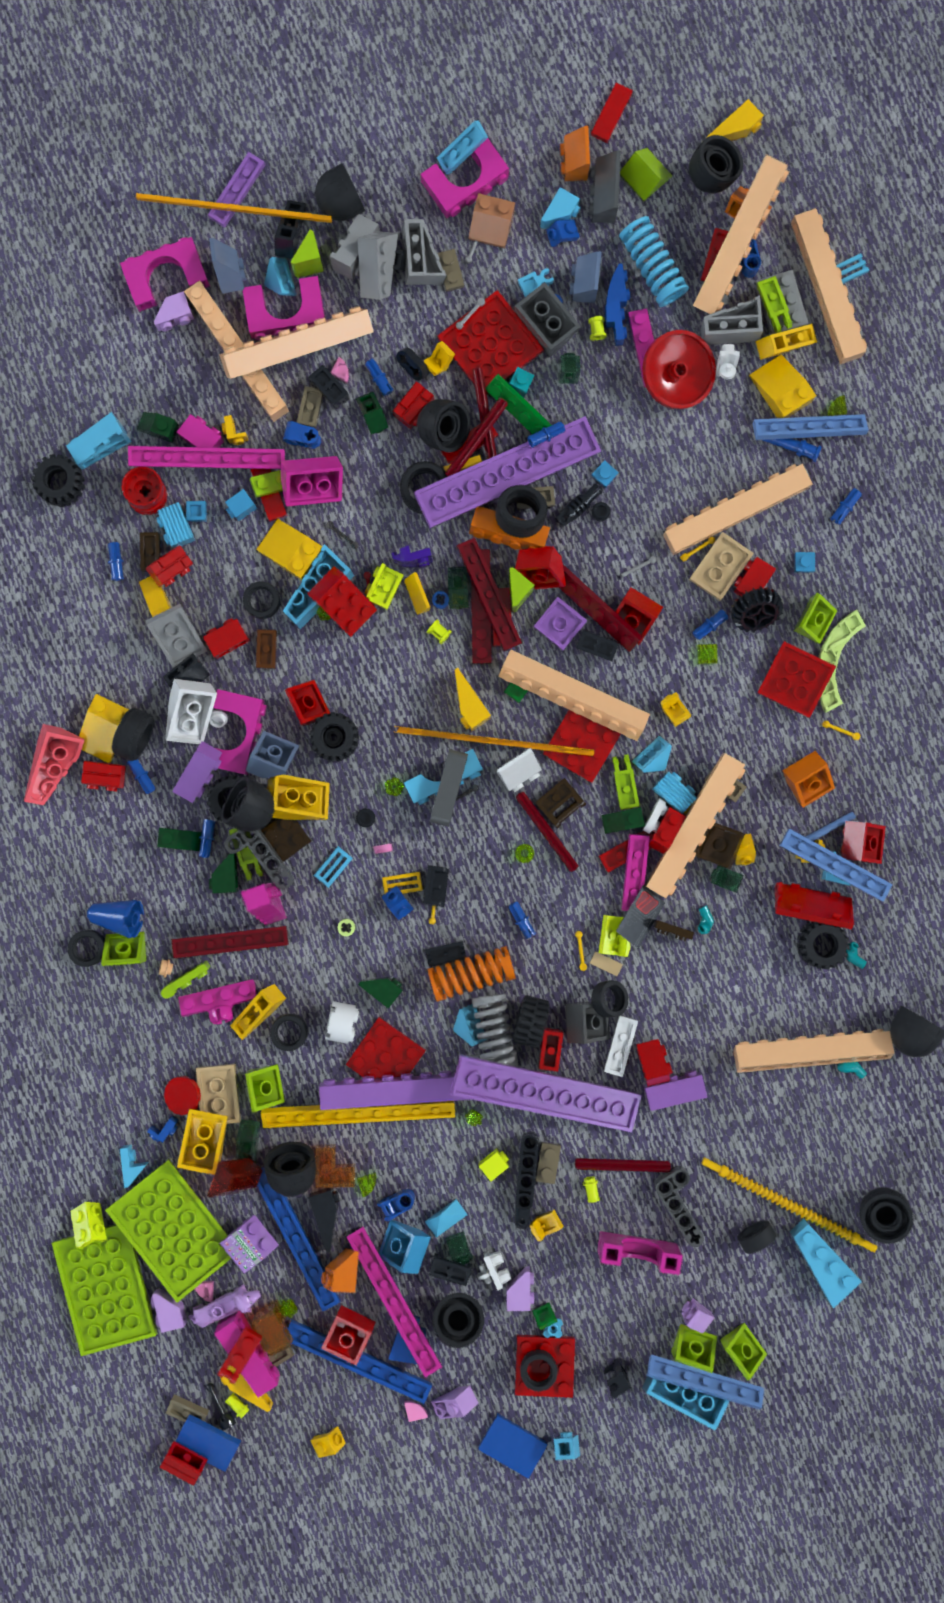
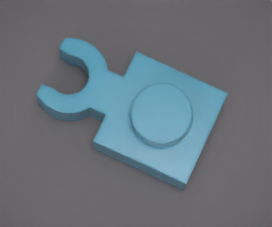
(532, 281)

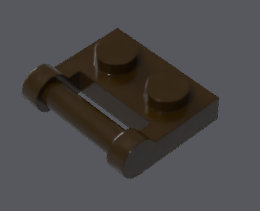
(555, 798)

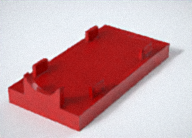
(814, 905)

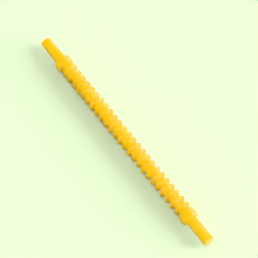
(854, 1238)

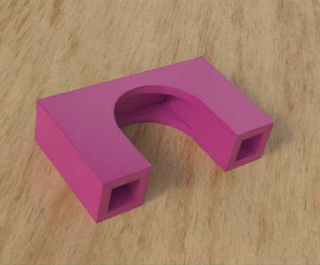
(452, 197)
(139, 269)
(263, 324)
(250, 710)
(664, 1254)

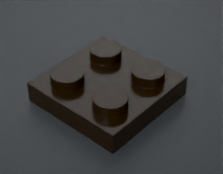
(286, 837)
(720, 845)

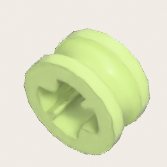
(346, 933)

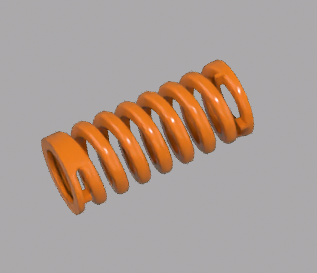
(439, 982)

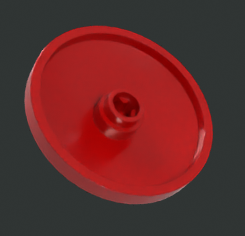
(679, 369)

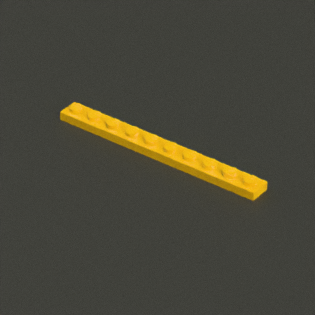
(314, 1115)

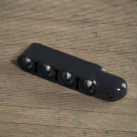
(522, 1211)

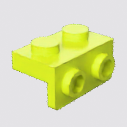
(384, 586)
(611, 941)
(88, 1224)

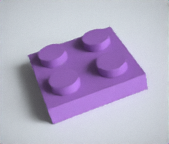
(560, 623)

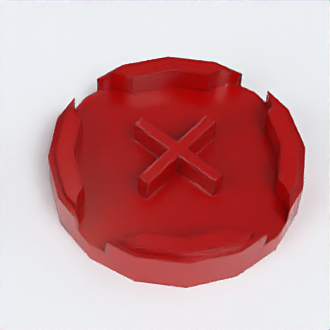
(181, 1095)

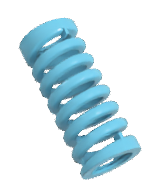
(676, 286)

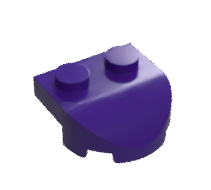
(410, 560)

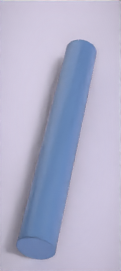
(830, 827)

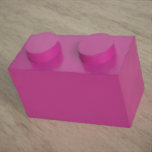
(198, 434)

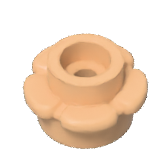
(165, 968)

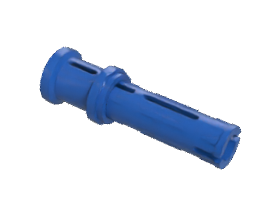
(801, 448)

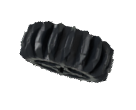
(756, 609)

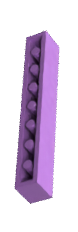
(387, 1090)

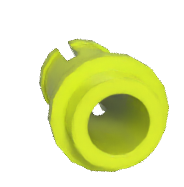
(591, 1189)
(237, 1405)

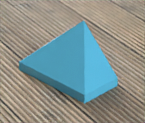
(279, 277)
(654, 756)
(466, 1027)
(446, 1218)

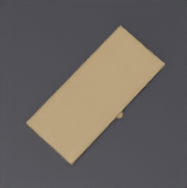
(606, 963)

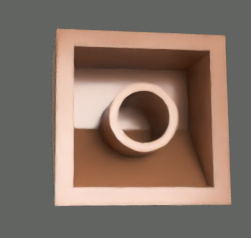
(491, 220)

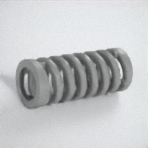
(500, 1028)

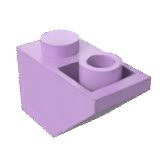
(173, 312)
(519, 1292)
(169, 1312)
(696, 1316)
(455, 1403)

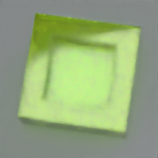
(707, 654)

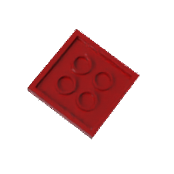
(796, 679)
(582, 733)
(385, 1052)
(538, 1370)

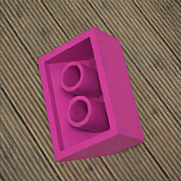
(312, 480)

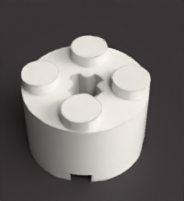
(341, 1022)

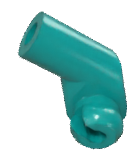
(706, 922)
(853, 955)
(855, 1067)

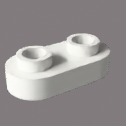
(658, 809)

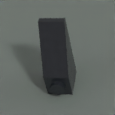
(289, 231)
(325, 1207)

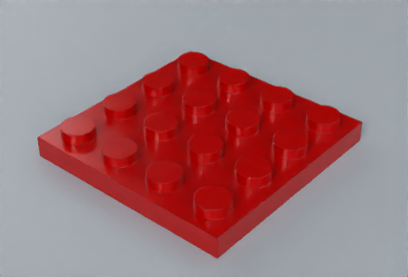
(492, 341)

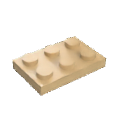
(721, 566)
(219, 1091)

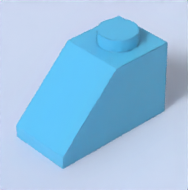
(562, 207)

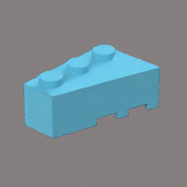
(98, 441)

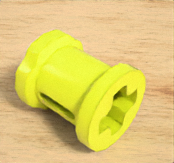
(597, 328)
(439, 631)

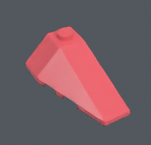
(52, 758)

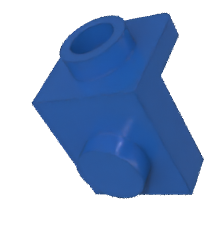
(562, 232)
(397, 903)
(169, 1129)

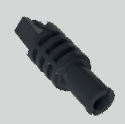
(578, 506)

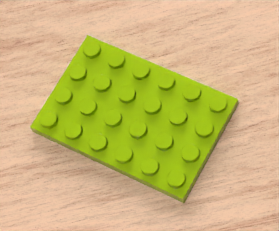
(171, 1230)
(104, 1292)

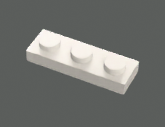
(620, 1046)

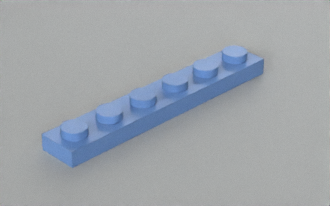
(810, 427)
(835, 865)
(705, 1382)

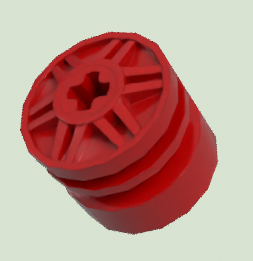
(135, 485)

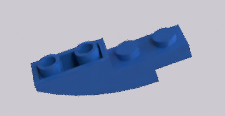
(615, 301)

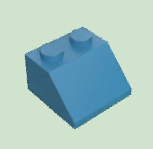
(404, 1247)

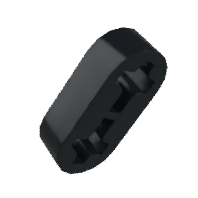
(412, 364)

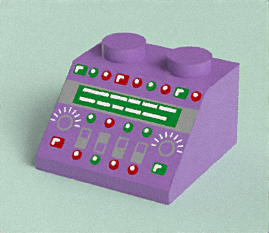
(249, 1244)

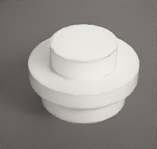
(218, 718)

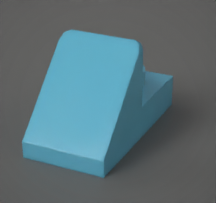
(129, 1168)

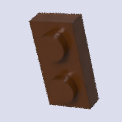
(266, 649)

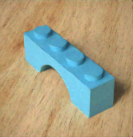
(422, 788)

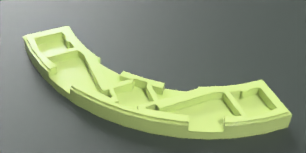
(831, 652)

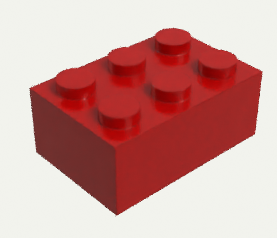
(342, 601)

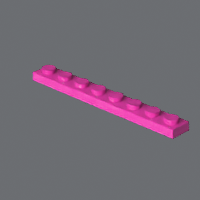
(205, 457)
(394, 1302)

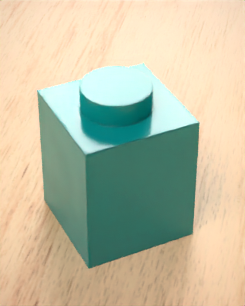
(521, 381)

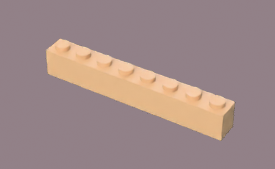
(741, 234)
(828, 286)
(228, 338)
(296, 343)
(737, 509)
(574, 695)
(697, 821)
(813, 1051)

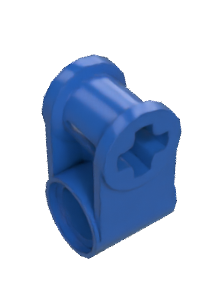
(753, 258)
(298, 434)
(393, 1205)

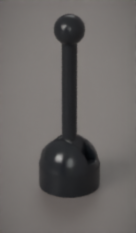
(226, 1420)

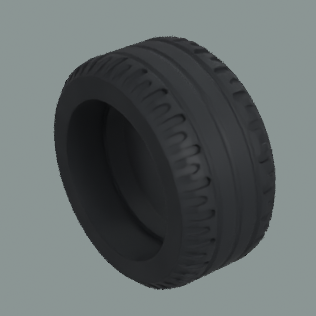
(413, 471)
(526, 495)
(133, 734)

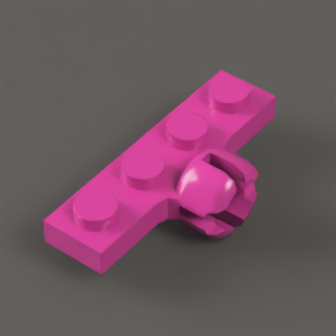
(218, 1001)

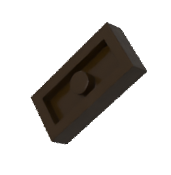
(149, 549)
(665, 928)

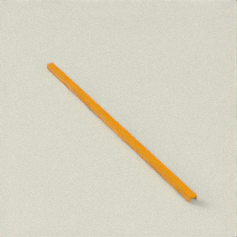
(235, 208)
(563, 749)

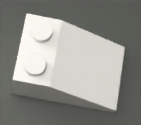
(189, 711)
(519, 770)

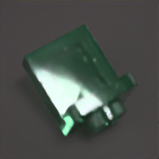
(726, 879)
(459, 1248)

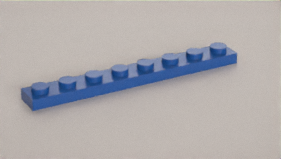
(298, 1243)
(367, 1365)

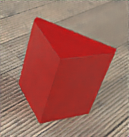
(307, 702)

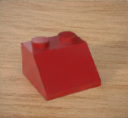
(541, 567)
(638, 611)
(863, 842)
(348, 1335)

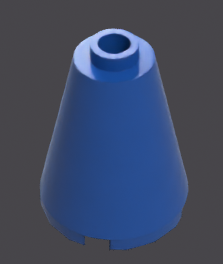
(118, 916)

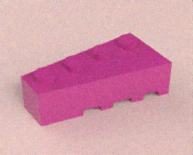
(265, 903)
(259, 1370)

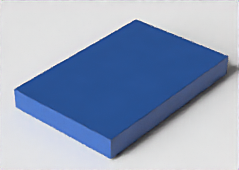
(208, 1442)
(512, 1446)

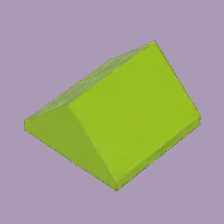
(644, 173)
(307, 258)
(519, 588)
(816, 618)
(123, 950)
(264, 1087)
(694, 1348)
(744, 1350)

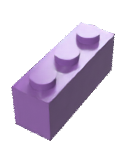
(198, 772)
(676, 1091)

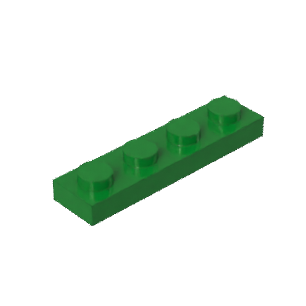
(517, 405)

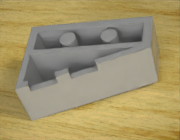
(346, 259)
(421, 259)
(376, 264)
(734, 324)

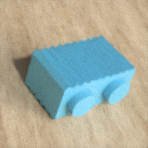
(175, 525)
(674, 792)

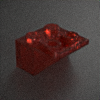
(234, 1177)

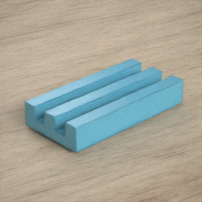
(861, 264)
(323, 879)

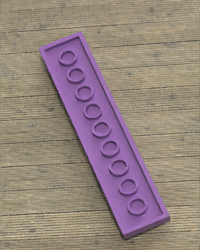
(511, 468)
(545, 1093)

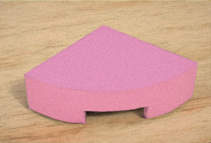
(340, 370)
(383, 848)
(206, 1290)
(415, 1411)

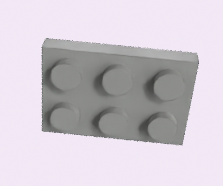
(793, 300)
(175, 635)

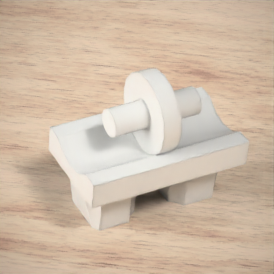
(727, 362)
(499, 1277)

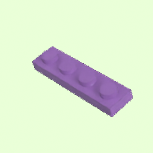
(237, 187)

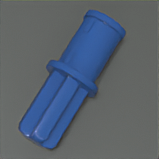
(379, 377)
(546, 434)
(846, 506)
(115, 561)
(710, 624)
(141, 775)
(206, 838)
(521, 919)

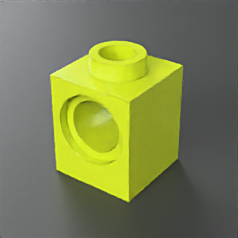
(494, 1164)

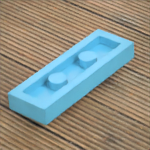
(462, 147)

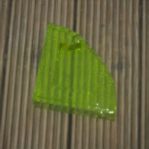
(837, 407)
(367, 1183)

